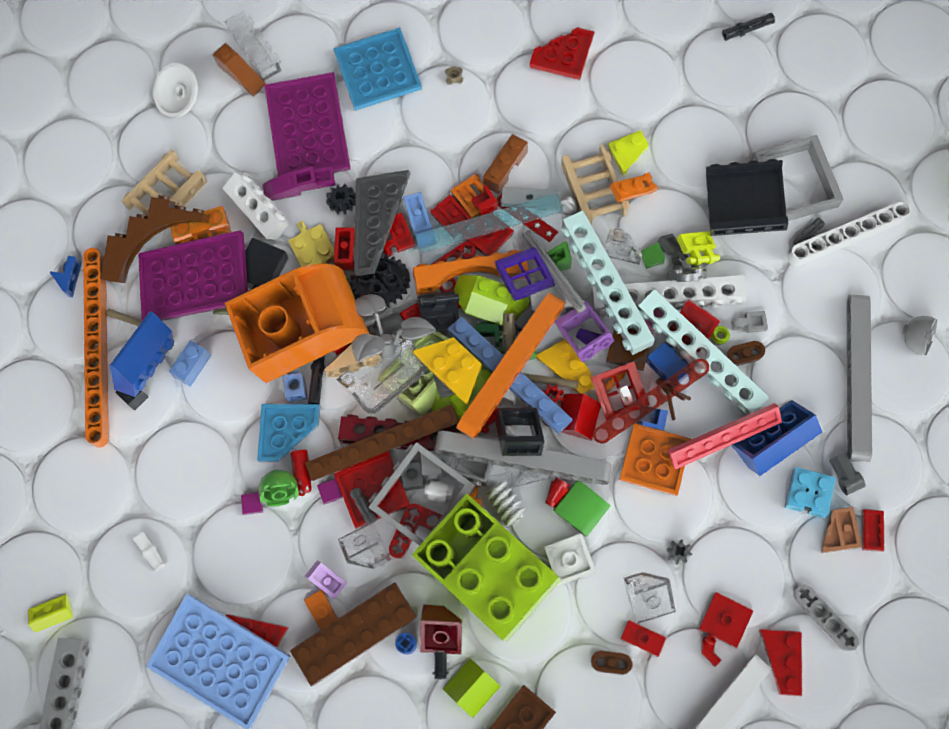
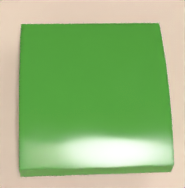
(581, 508)

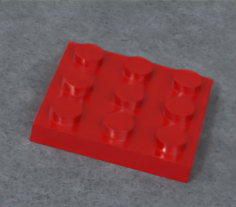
(368, 478)

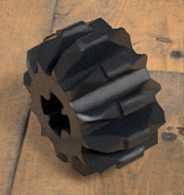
(341, 199)

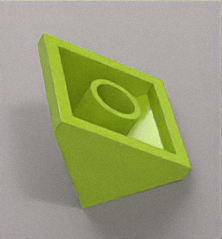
(471, 688)

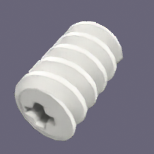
(506, 503)

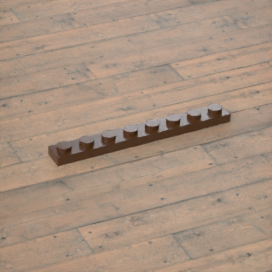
(382, 442)

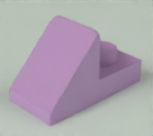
(325, 579)

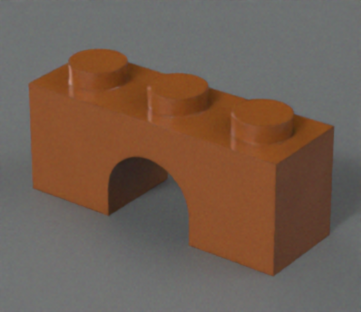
(499, 170)

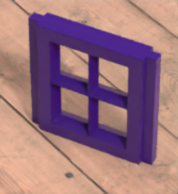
(532, 288)

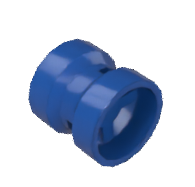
(409, 643)

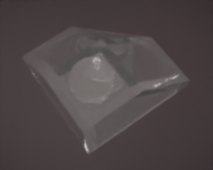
(622, 247)

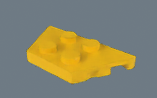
(452, 366)

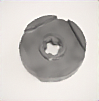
(687, 274)

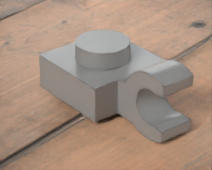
(754, 322)

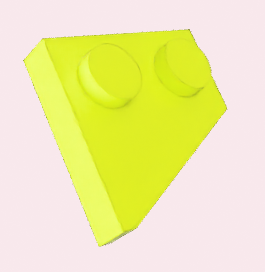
(628, 149)

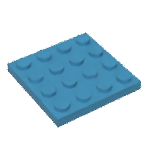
(377, 69)

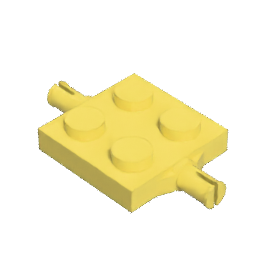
(312, 246)

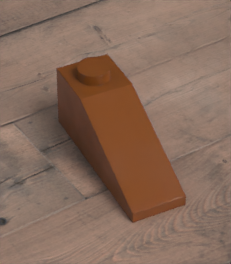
(238, 69)

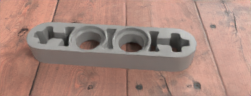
(828, 615)

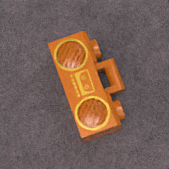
(193, 231)

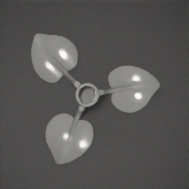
(368, 346)

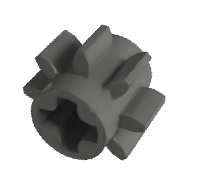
(677, 558)

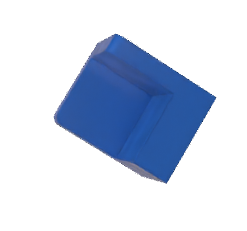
(654, 419)

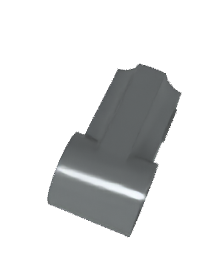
(849, 478)

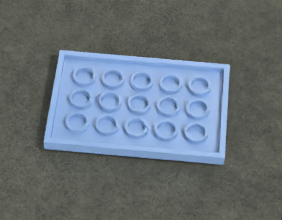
(218, 661)

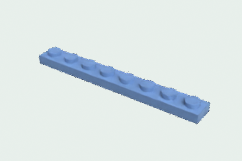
(521, 387)

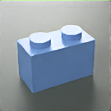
(190, 363)

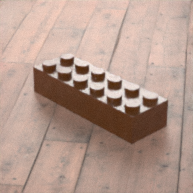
(353, 634)

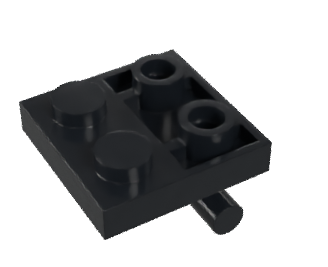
(439, 309)

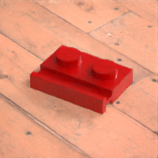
(449, 212)

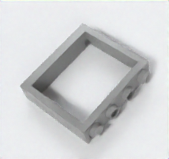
(821, 165)
(399, 468)

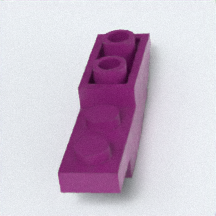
(298, 181)

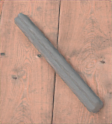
(556, 274)

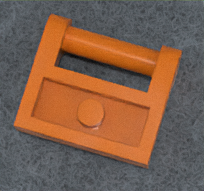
(464, 193)

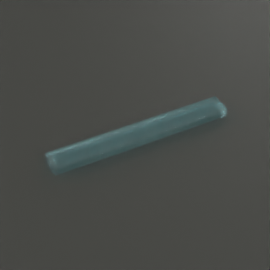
(489, 223)

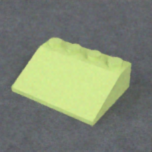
(422, 393)

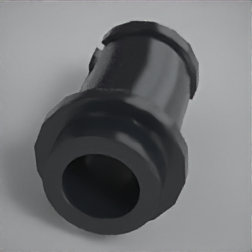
(440, 666)

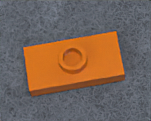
(321, 609)

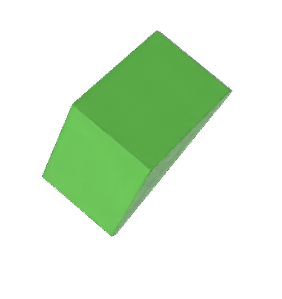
(561, 256)

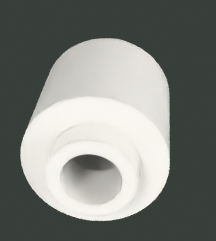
(439, 491)

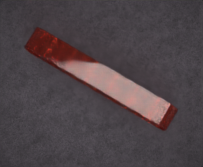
(660, 399)

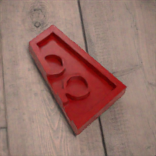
(785, 657)

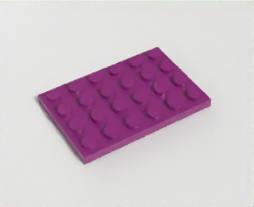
(307, 124)
(192, 276)

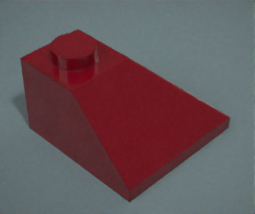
(440, 630)

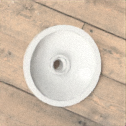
(175, 90)

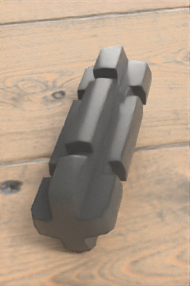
(810, 231)
(363, 506)

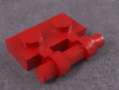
(400, 236)

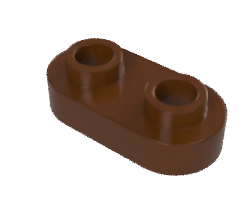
(744, 353)
(611, 662)

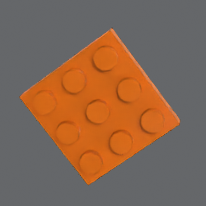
(649, 462)

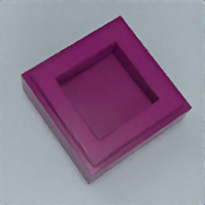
(329, 491)
(251, 504)

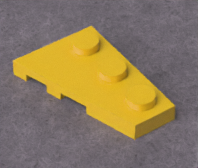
(567, 365)

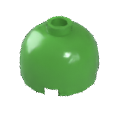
(277, 488)

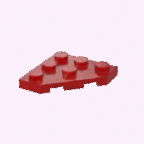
(564, 54)

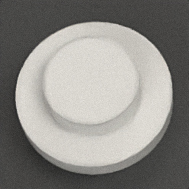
(569, 205)

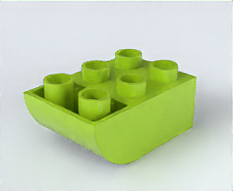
(486, 568)

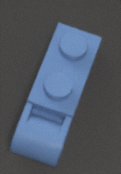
(417, 213)

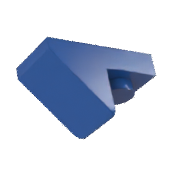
(68, 279)

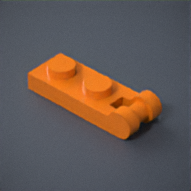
(633, 187)

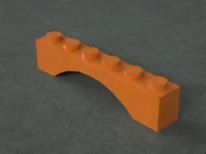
(431, 277)

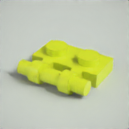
(696, 243)

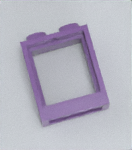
(574, 319)

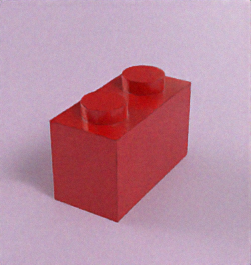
(344, 248)

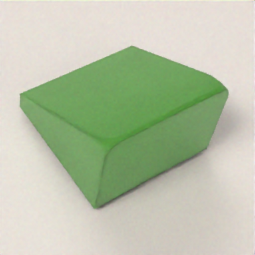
(652, 256)

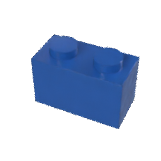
(666, 362)

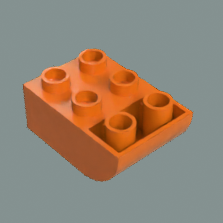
(295, 319)

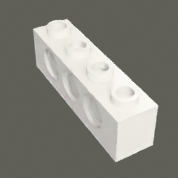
(246, 196)

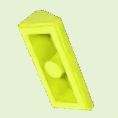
(49, 613)

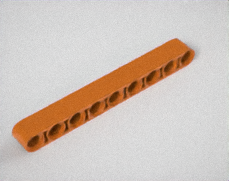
(510, 365)

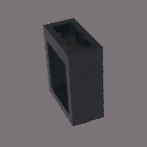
(520, 445)

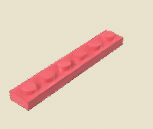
(725, 436)

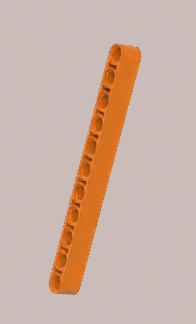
(98, 354)

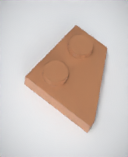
(841, 531)

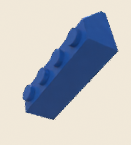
(141, 355)
(776, 443)

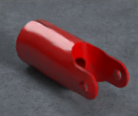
(300, 471)

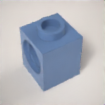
(297, 394)

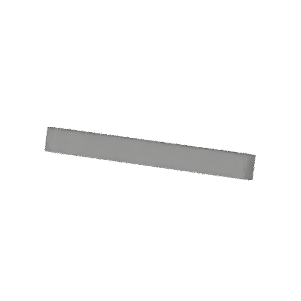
(859, 379)
(549, 463)

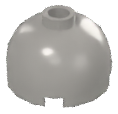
(920, 333)

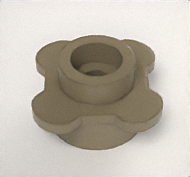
(454, 71)

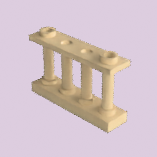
(575, 184)
(182, 194)

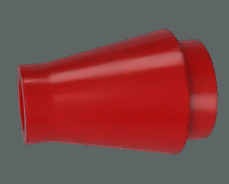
(556, 492)

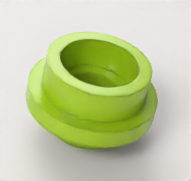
(722, 330)

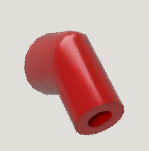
(707, 650)

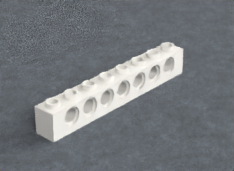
(734, 284)

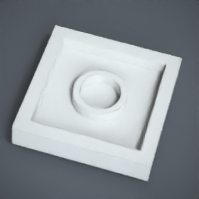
(570, 559)

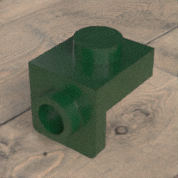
(487, 329)

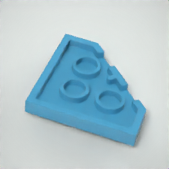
(284, 428)

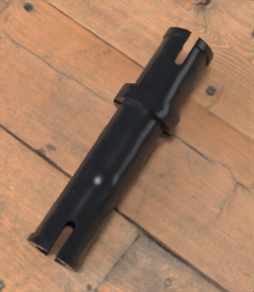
(765, 20)
(316, 380)

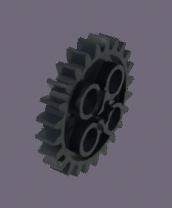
(390, 273)

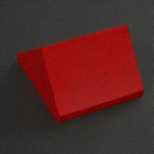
(584, 415)

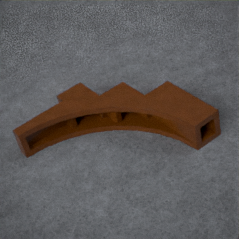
(123, 248)

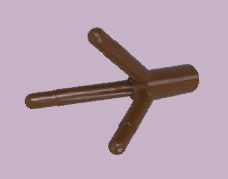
(668, 390)

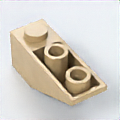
(347, 362)

